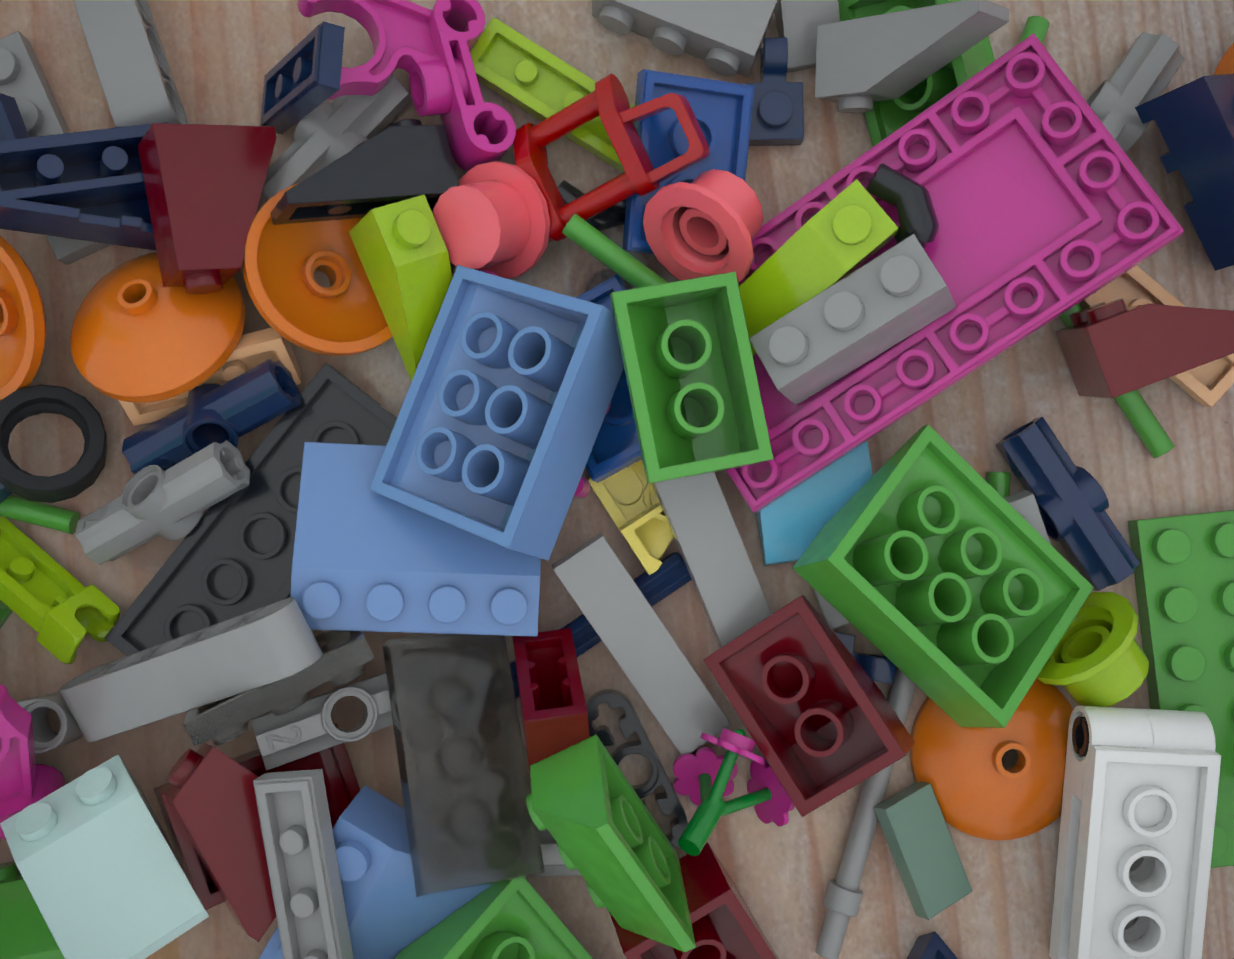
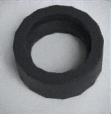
(53, 400)

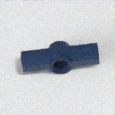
(214, 415)
(1069, 504)

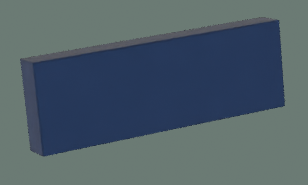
(303, 78)

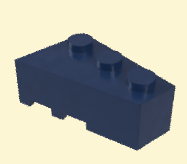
(1200, 141)
(77, 186)

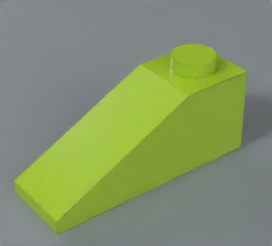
(816, 257)
(406, 271)

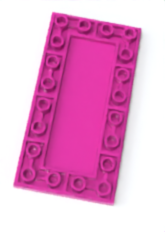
(1030, 223)

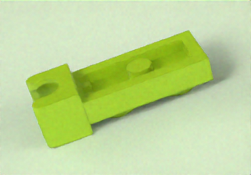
(50, 596)

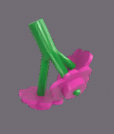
(710, 778)

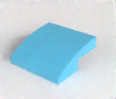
(797, 517)

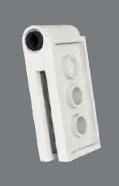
(1135, 834)

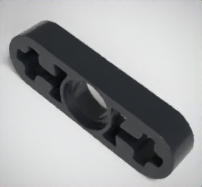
(628, 723)

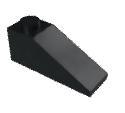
(386, 169)

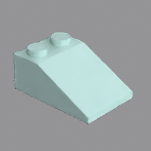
(103, 868)

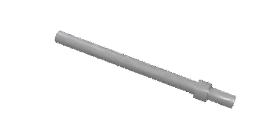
(843, 894)

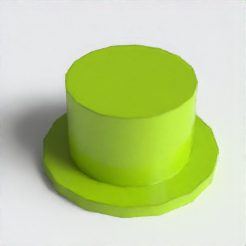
(1098, 653)

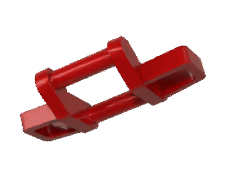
(618, 118)

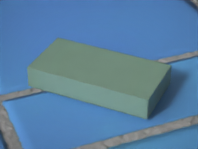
(923, 849)

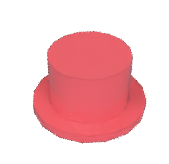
(494, 220)
(704, 225)

